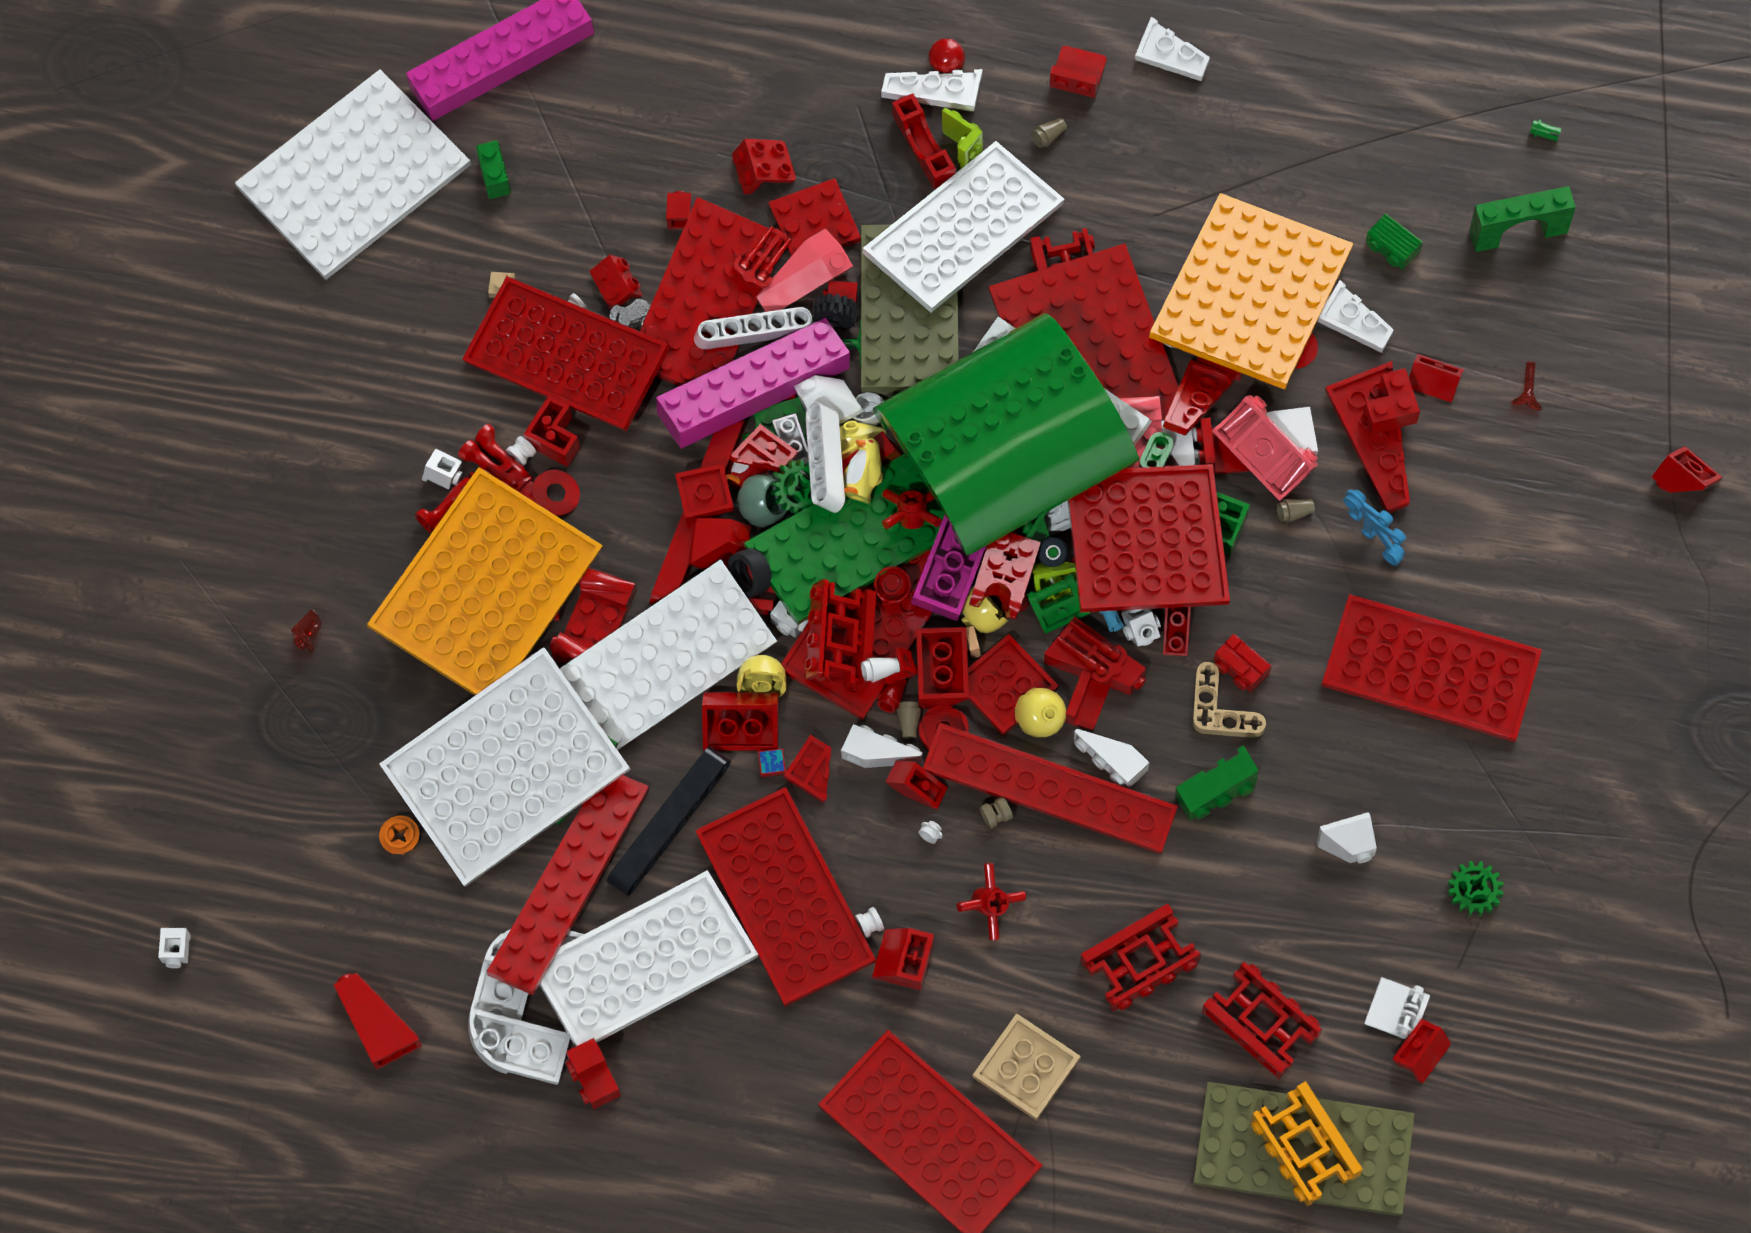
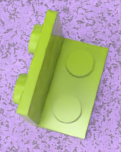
(965, 134)

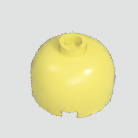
(984, 619)
(761, 675)
(1040, 712)

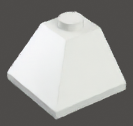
(831, 393)
(1349, 839)

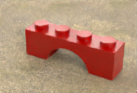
(915, 129)

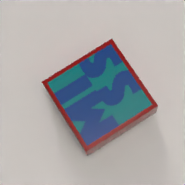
(771, 762)

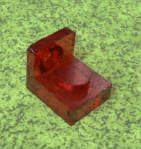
(306, 627)

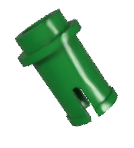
(1543, 130)

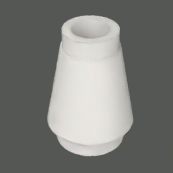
(878, 668)

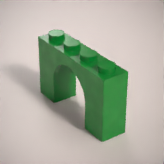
(1551, 207)

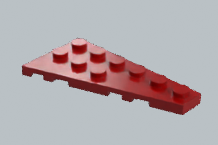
(1378, 453)

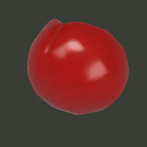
(946, 55)
(893, 585)

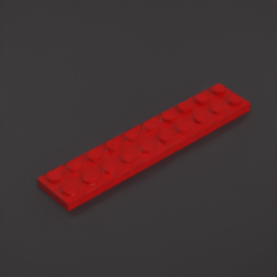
(1050, 788)
(566, 885)

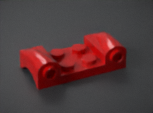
(597, 614)

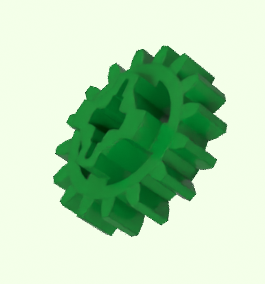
(786, 484)
(1481, 895)

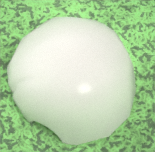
(867, 402)

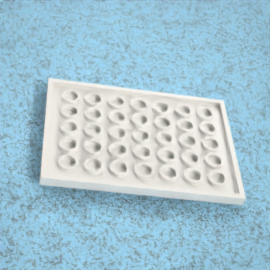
(352, 174)
(504, 766)

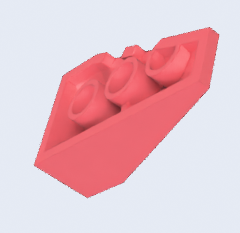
(809, 268)

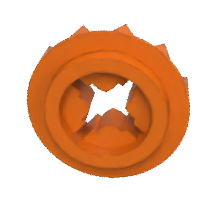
(400, 824)

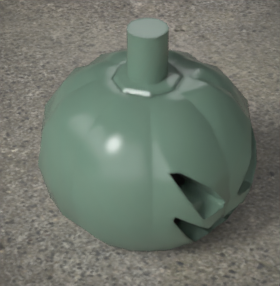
(757, 503)

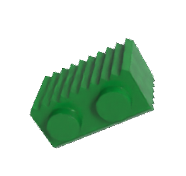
(493, 169)
(1393, 242)

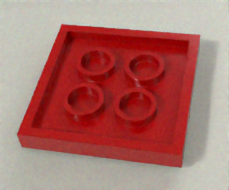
(812, 211)
(1001, 679)

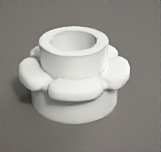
(930, 832)

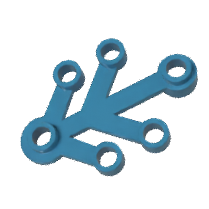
(1375, 524)

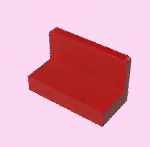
(1435, 377)
(1086, 702)
(1422, 1050)

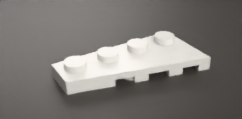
(944, 90)

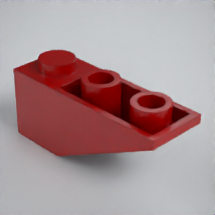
(1176, 631)

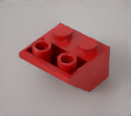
(904, 957)

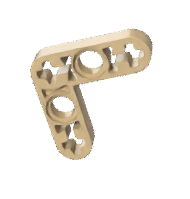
(1217, 716)

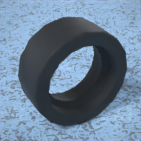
(759, 569)

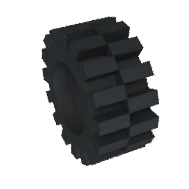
(837, 310)

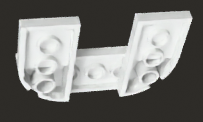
(503, 1038)

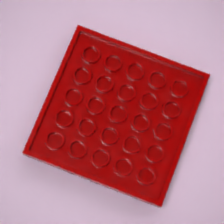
(1149, 540)

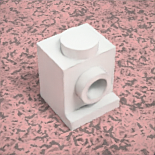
(442, 469)
(170, 939)

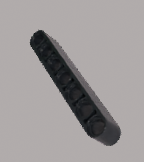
(668, 821)

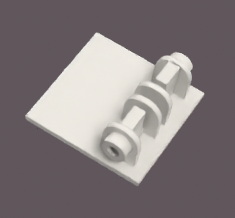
(1396, 1008)

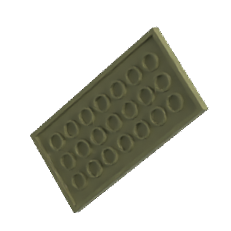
(898, 334)
(1236, 1158)

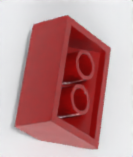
(942, 666)
(740, 721)

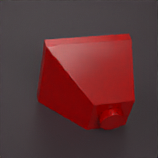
(1684, 472)
(716, 540)

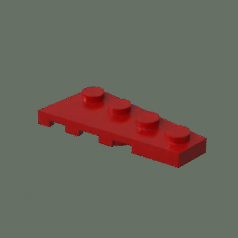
(1195, 396)

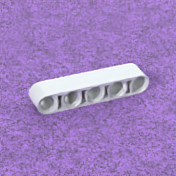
(744, 335)
(825, 457)

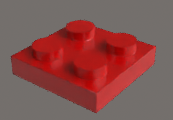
(704, 492)

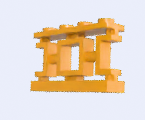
(1323, 1133)

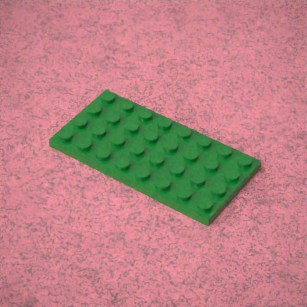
(846, 544)

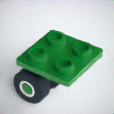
(1052, 550)

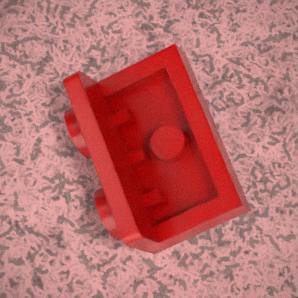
(615, 281)

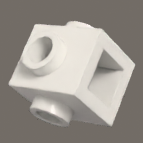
(784, 621)
(1141, 626)

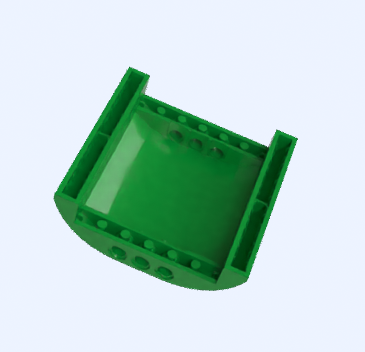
(1009, 432)

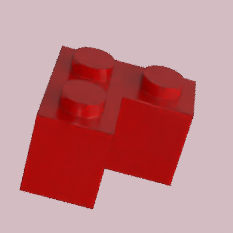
(1396, 407)
(548, 432)
(591, 1070)

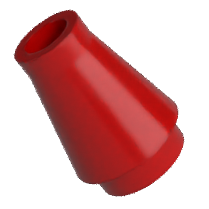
(891, 696)

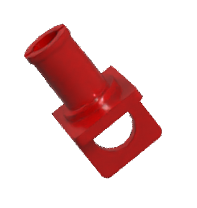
(906, 664)

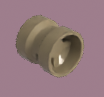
(996, 812)

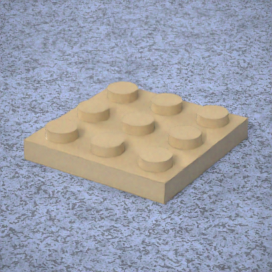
(1026, 1067)

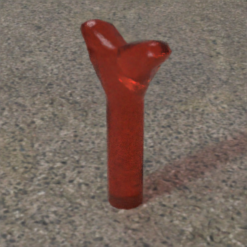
(1527, 396)

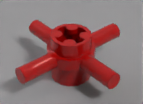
(910, 510)
(991, 901)

